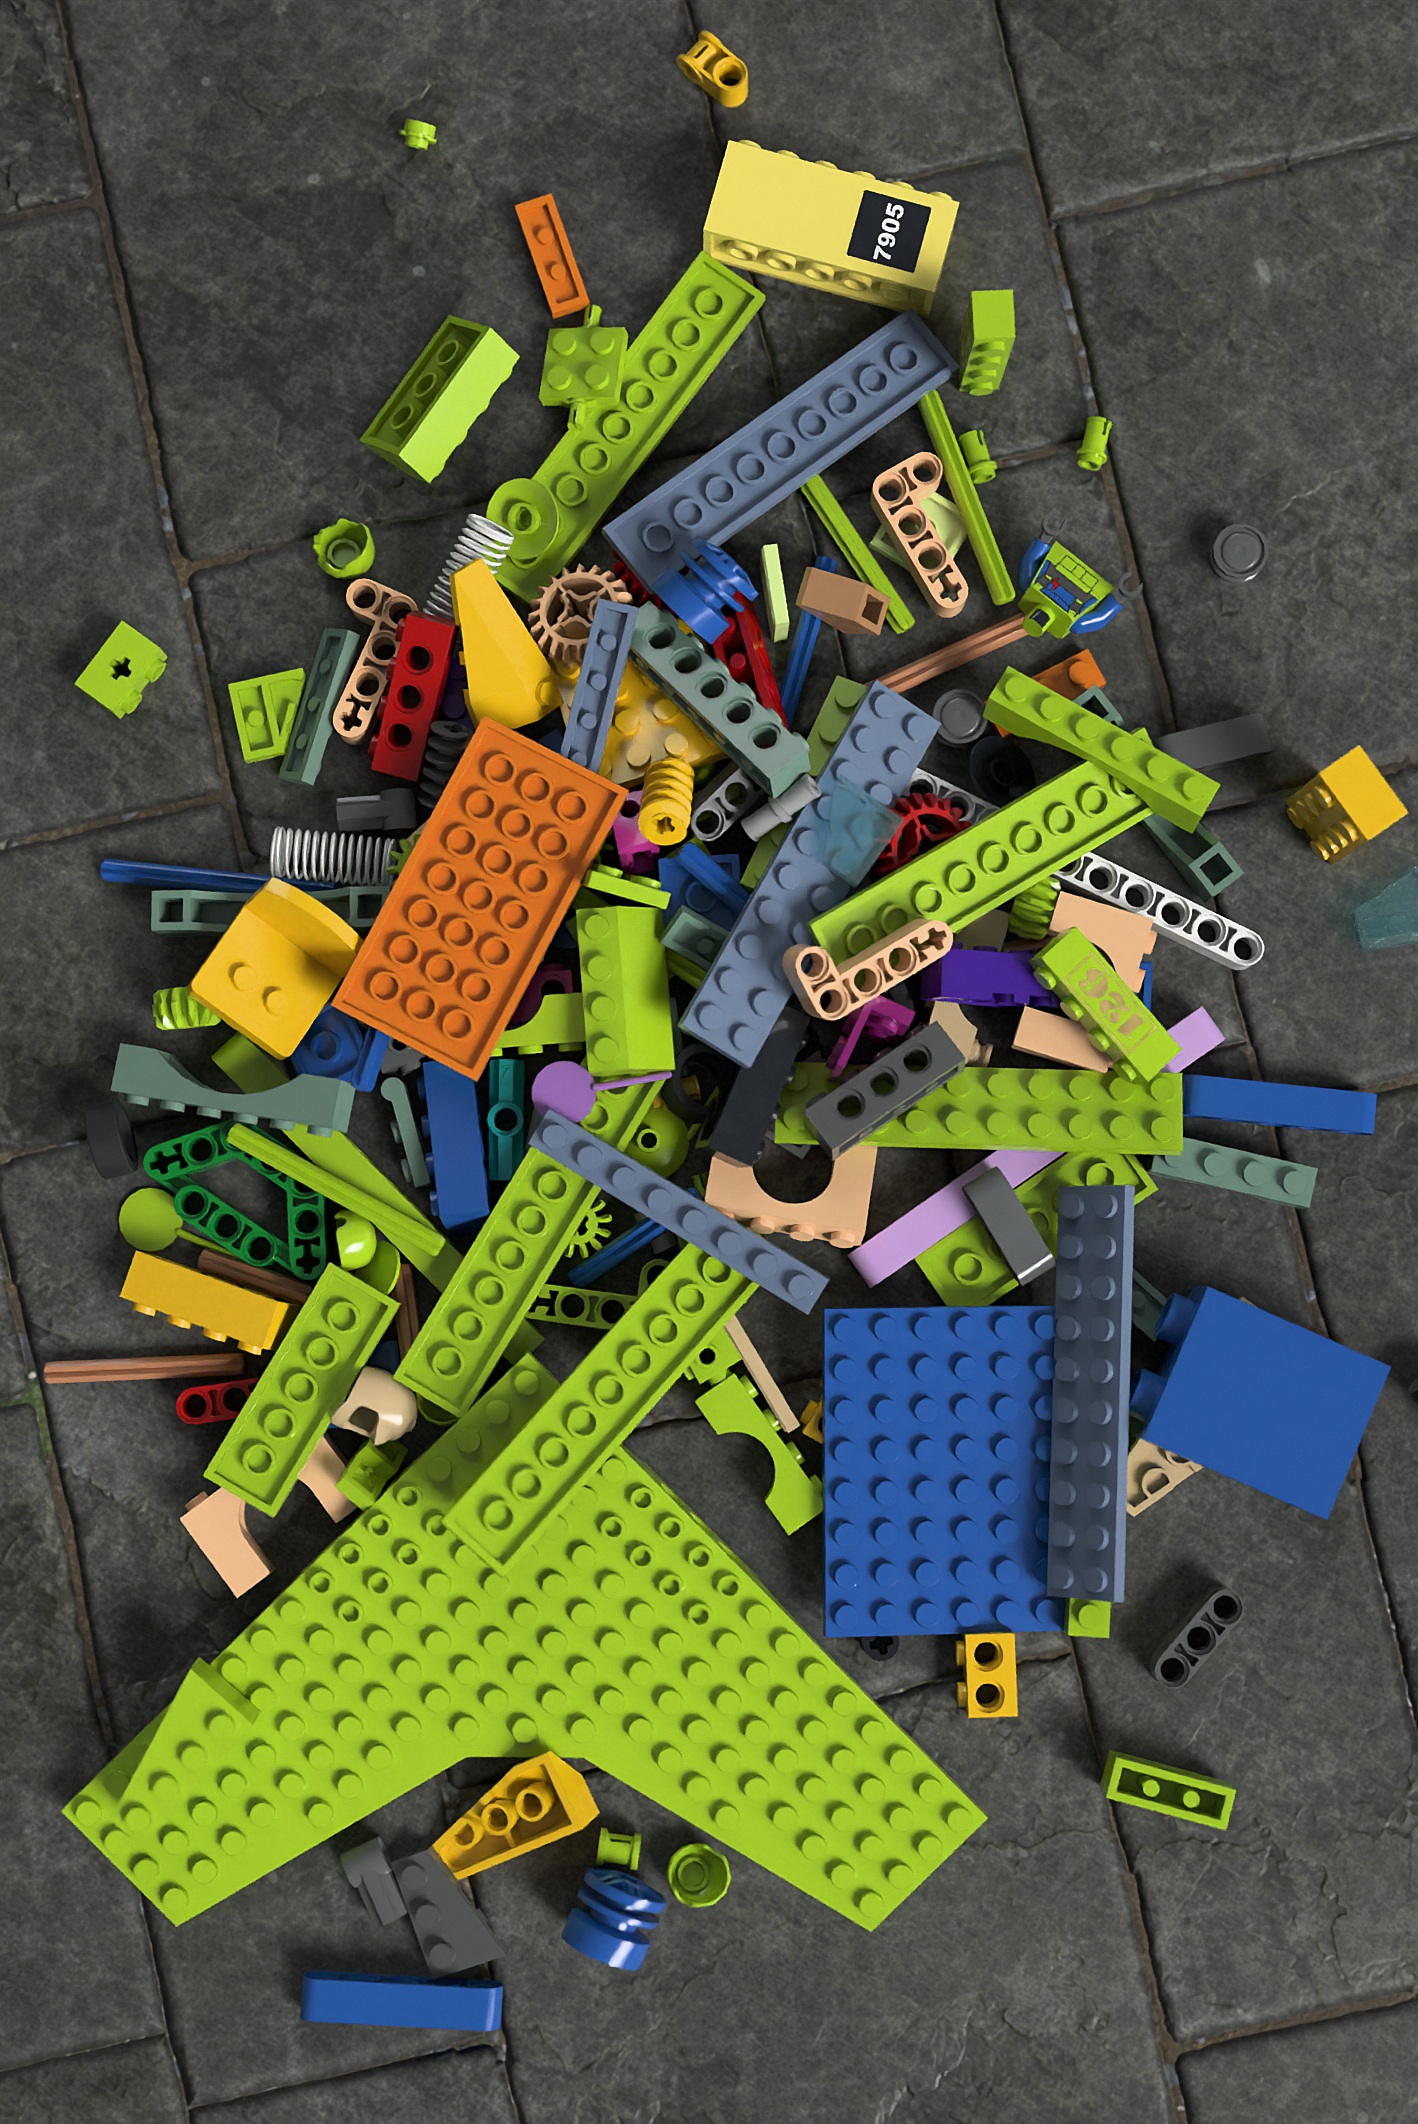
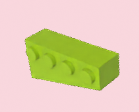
(190, 1741)

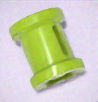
(618, 1848)

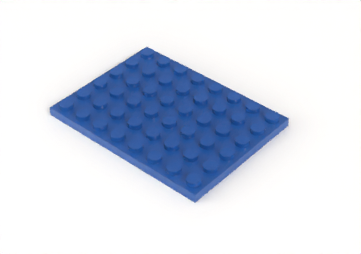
(937, 1470)

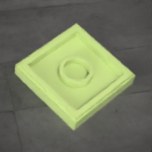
(945, 520)
(774, 593)

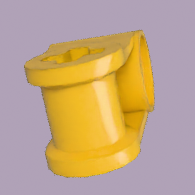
(710, 64)

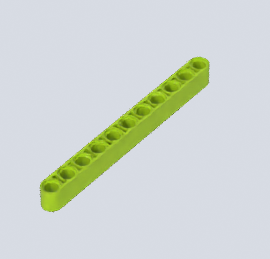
(342, 1158)

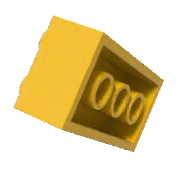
(1344, 806)

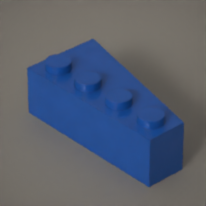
(456, 1149)

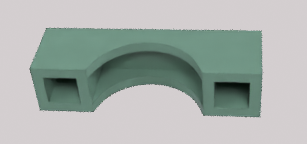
(1237, 1171)

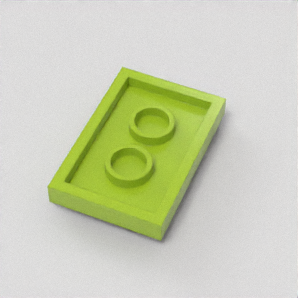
(630, 887)

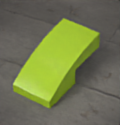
(369, 1471)

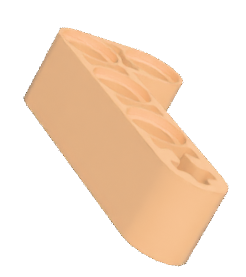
(927, 539)
(368, 666)
(872, 960)

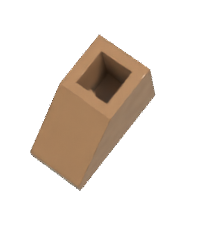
(842, 602)

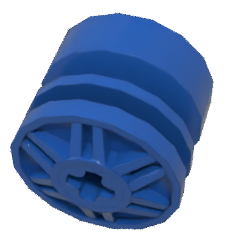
(705, 589)
(610, 1927)

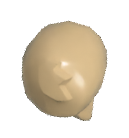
(378, 1407)

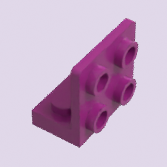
(881, 1020)

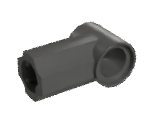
(388, 812)
(370, 1871)

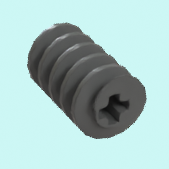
(448, 750)

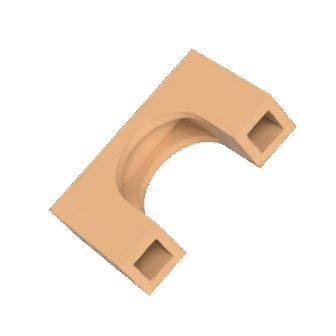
(1121, 941)
(833, 1216)
(221, 1528)

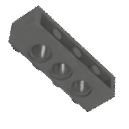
(840, 1133)

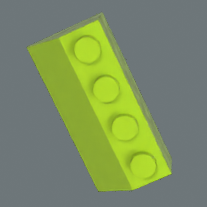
(440, 398)
(625, 990)

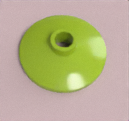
(509, 509)
(671, 1142)

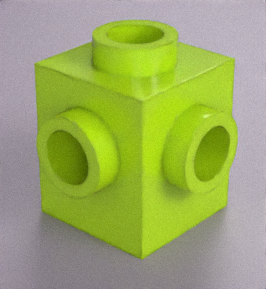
(718, 1369)

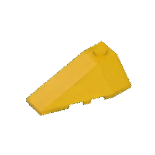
(502, 661)
(520, 1813)

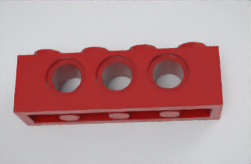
(439, 639)
(746, 657)

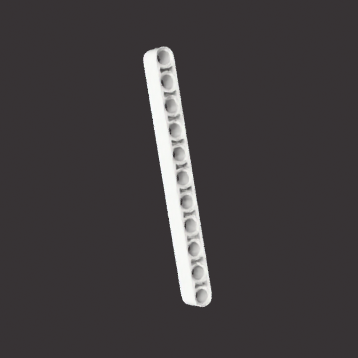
(1119, 881)

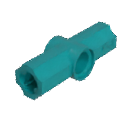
(506, 1093)

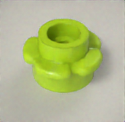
(418, 134)

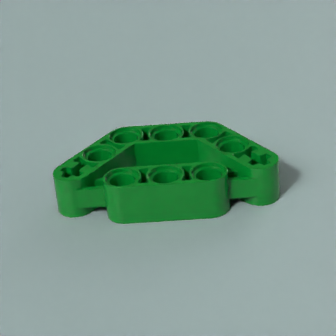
(217, 1208)

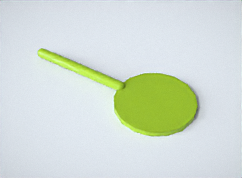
(152, 1222)
(382, 1269)

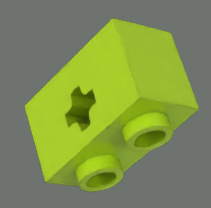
(125, 650)

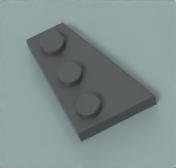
(444, 1920)

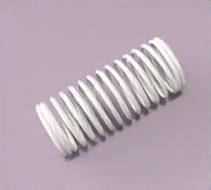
(489, 529)
(282, 847)

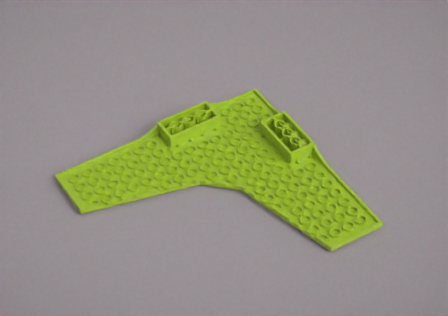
(605, 1643)

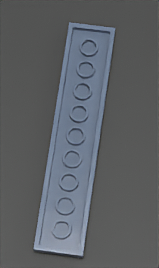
(782, 448)
(747, 978)
(1091, 1393)

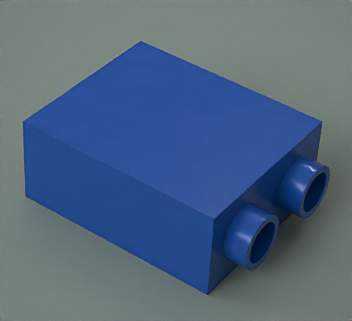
(1256, 1398)

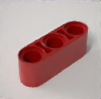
(217, 1401)

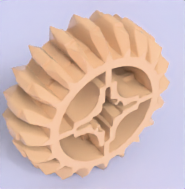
(577, 593)

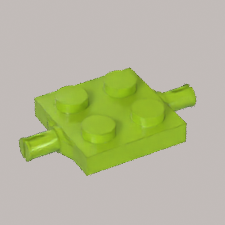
(583, 367)

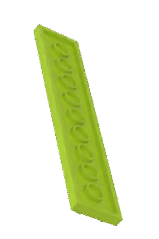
(658, 382)
(986, 861)
(1011, 1111)
(513, 1259)
(596, 1407)

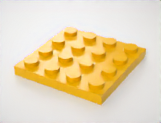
(643, 724)

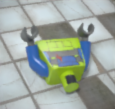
(1063, 591)

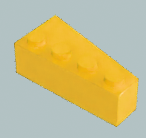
(208, 1302)

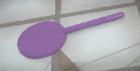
(572, 1091)

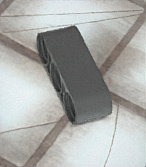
(1218, 743)
(713, 799)
(1008, 1226)
(1215, 1629)

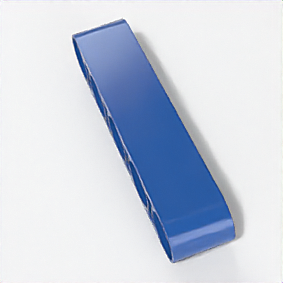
(1278, 1104)
(401, 2000)

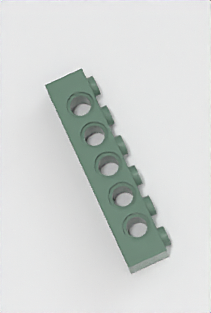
(770, 768)

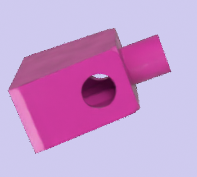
(634, 850)

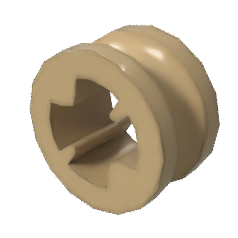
(979, 1054)

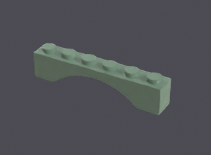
(1196, 855)
(210, 913)
(307, 1100)

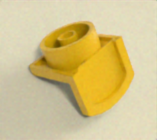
(276, 966)

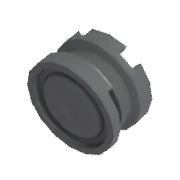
(1238, 553)
(960, 718)

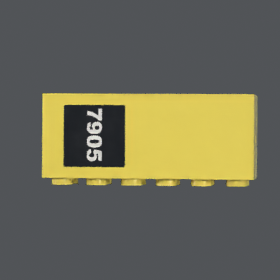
(829, 228)

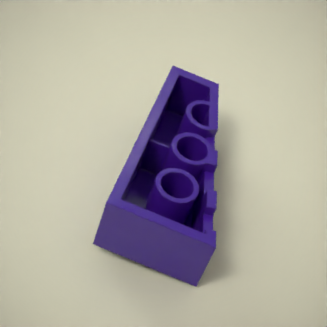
(987, 980)

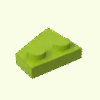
(266, 712)

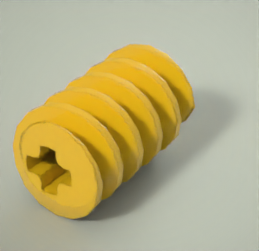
(666, 801)

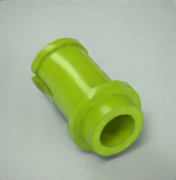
(1092, 453)
(977, 457)

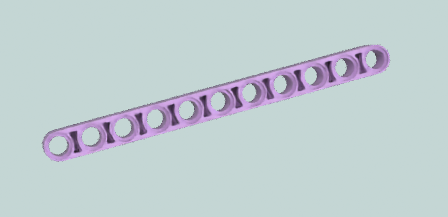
(950, 1208)

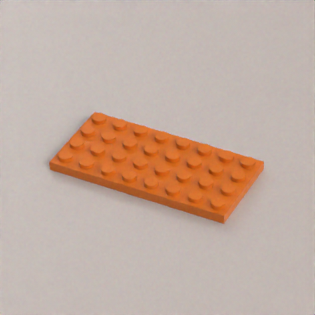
(480, 898)

